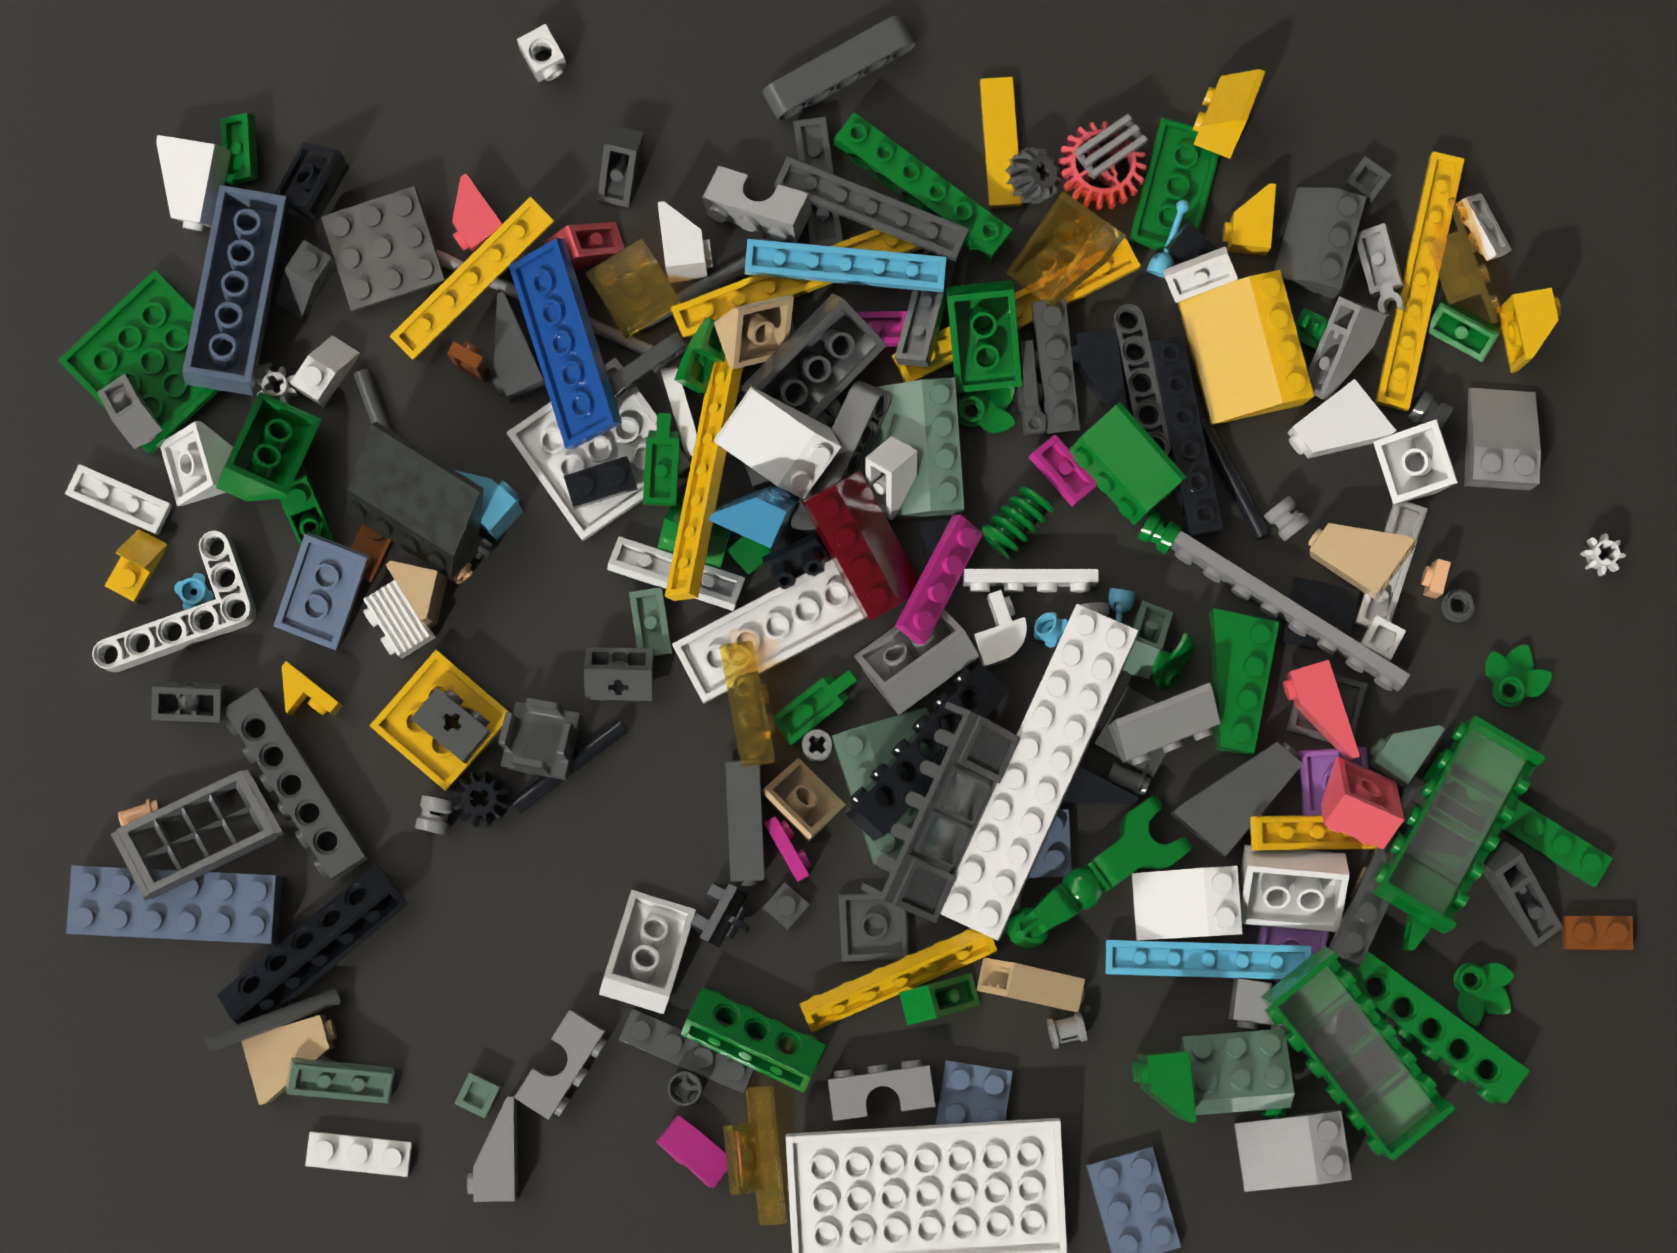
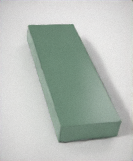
(339, 1080)

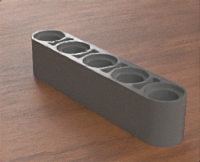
(839, 68)
(1140, 369)
(855, 430)

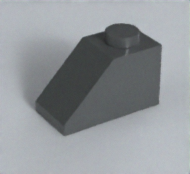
(620, 165)
(304, 280)

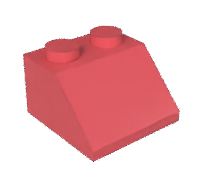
(1361, 804)

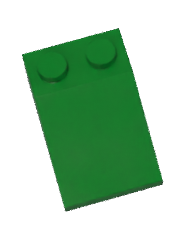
(984, 336)

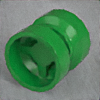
(1159, 531)

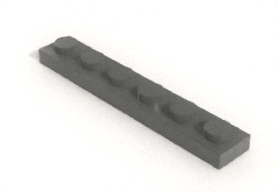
(874, 209)
(1365, 907)

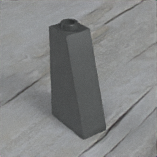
(1224, 809)
(744, 820)

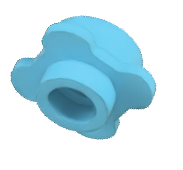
(185, 587)
(1049, 629)

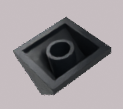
(312, 179)

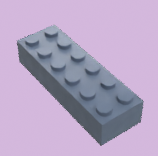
(235, 290)
(204, 909)

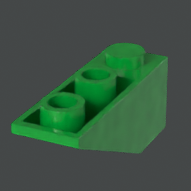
(305, 508)

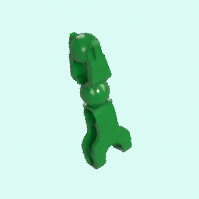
(1085, 885)

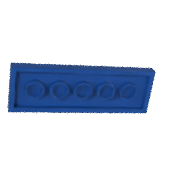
(565, 344)

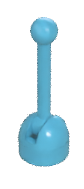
(1164, 260)
(1121, 601)

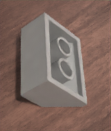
(910, 670)
(1165, 724)

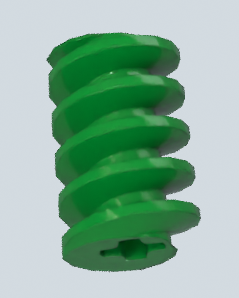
(1015, 520)

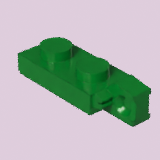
(661, 464)
(813, 706)

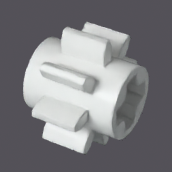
(272, 377)
(1612, 556)

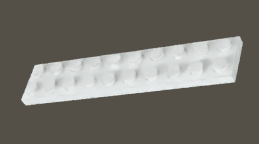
(1040, 770)

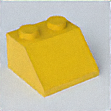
(1227, 111)
(1526, 323)

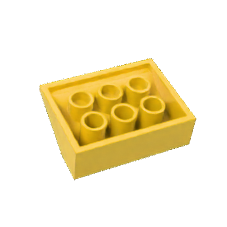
(1246, 348)

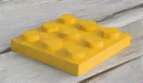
(415, 743)

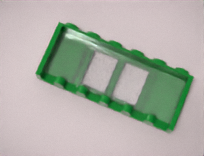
(1456, 823)
(1356, 1054)

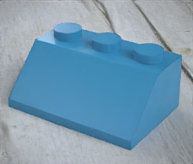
(758, 515)

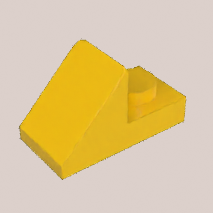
(136, 564)
(298, 688)

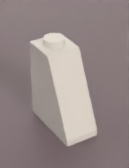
(192, 178)
(1340, 423)

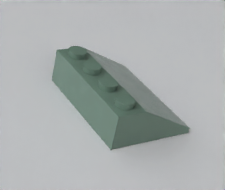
(927, 420)
(862, 752)

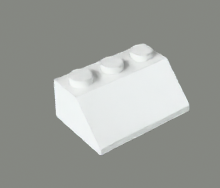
(1293, 888)

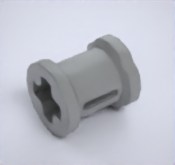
(816, 735)
(1066, 1030)

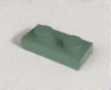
(650, 621)

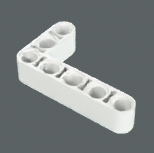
(188, 619)

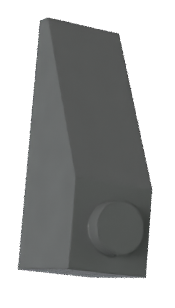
(512, 357)
(1521, 893)

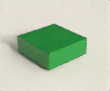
(748, 554)

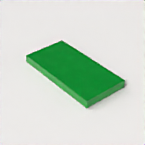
(1173, 174)

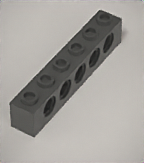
(256, 707)

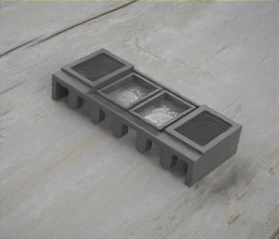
(947, 815)

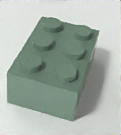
(1240, 1071)

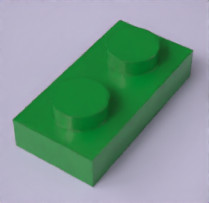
(239, 137)

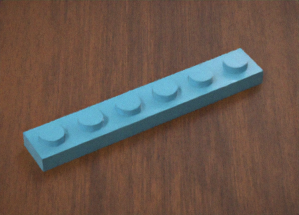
(845, 265)
(1203, 959)

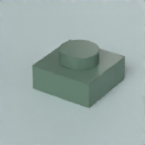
(477, 1095)

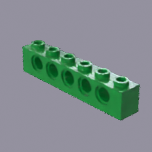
(920, 185)
(1505, 1072)

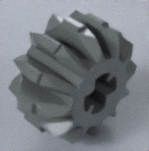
(1033, 175)

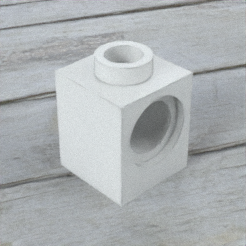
(538, 41)

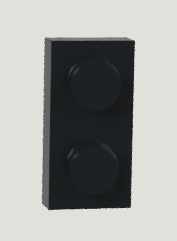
(600, 482)

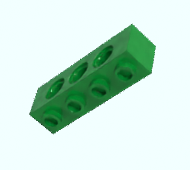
(760, 1054)

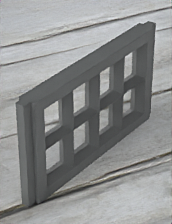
(138, 864)

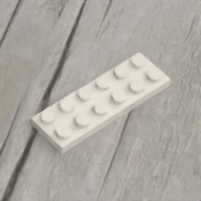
(776, 623)

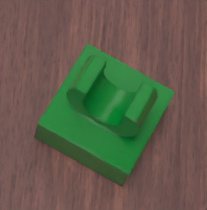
(1310, 329)

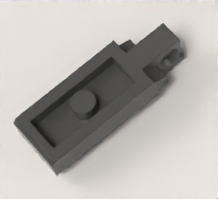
(1031, 391)

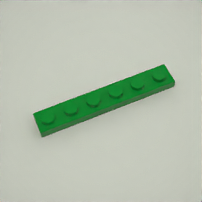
(1549, 839)

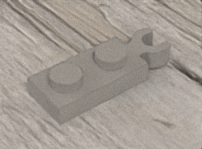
(1380, 266)

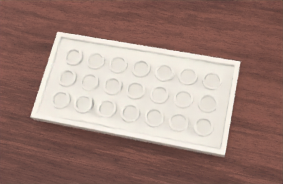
(929, 1189)

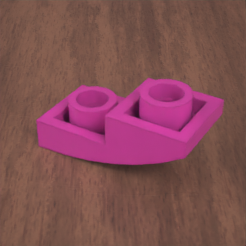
(694, 1151)

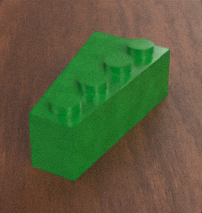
(1241, 668)

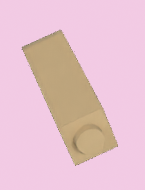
(1361, 555)
(1031, 984)
(271, 1053)

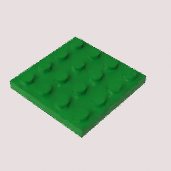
(147, 342)

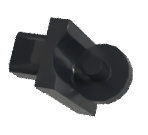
(796, 558)
(726, 917)

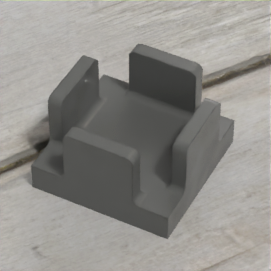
(539, 738)

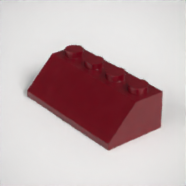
(862, 545)

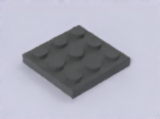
(383, 249)

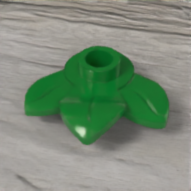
(990, 409)
(1168, 666)
(1517, 672)
(1485, 994)

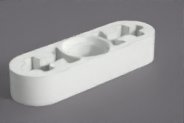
(680, 410)

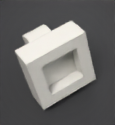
(1383, 637)

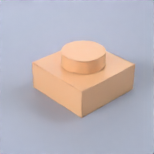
(1435, 577)

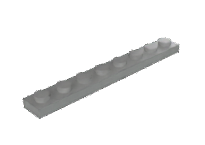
(1300, 619)

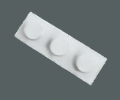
(118, 499)
(359, 1153)

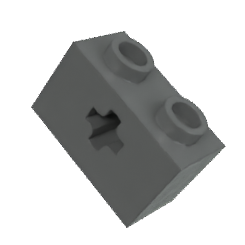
(619, 674)
(188, 701)
(433, 718)

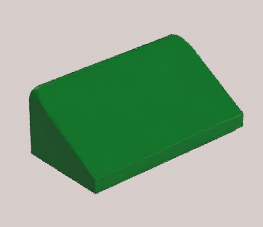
(1462, 329)

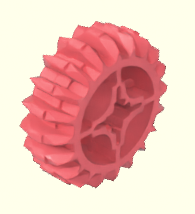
(1080, 180)

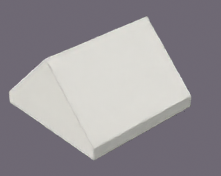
(1415, 462)

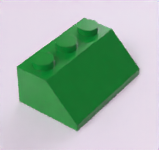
(268, 451)
(1127, 463)
(1167, 1080)

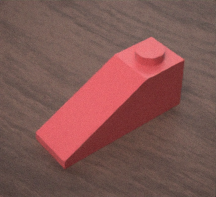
(1319, 700)

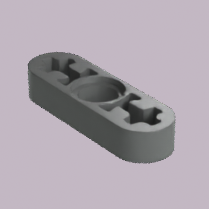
(647, 365)

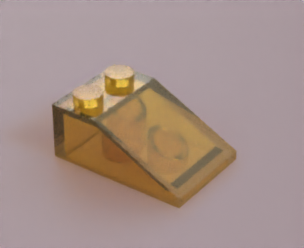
(1064, 250)

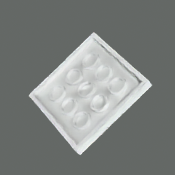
(544, 451)

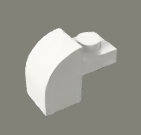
(1005, 639)

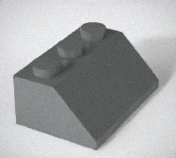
(1319, 239)

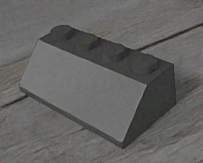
(818, 359)

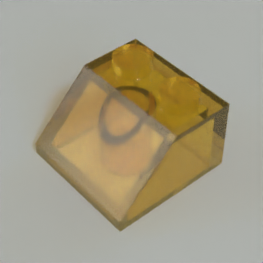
(633, 288)

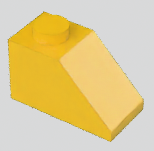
(1252, 224)

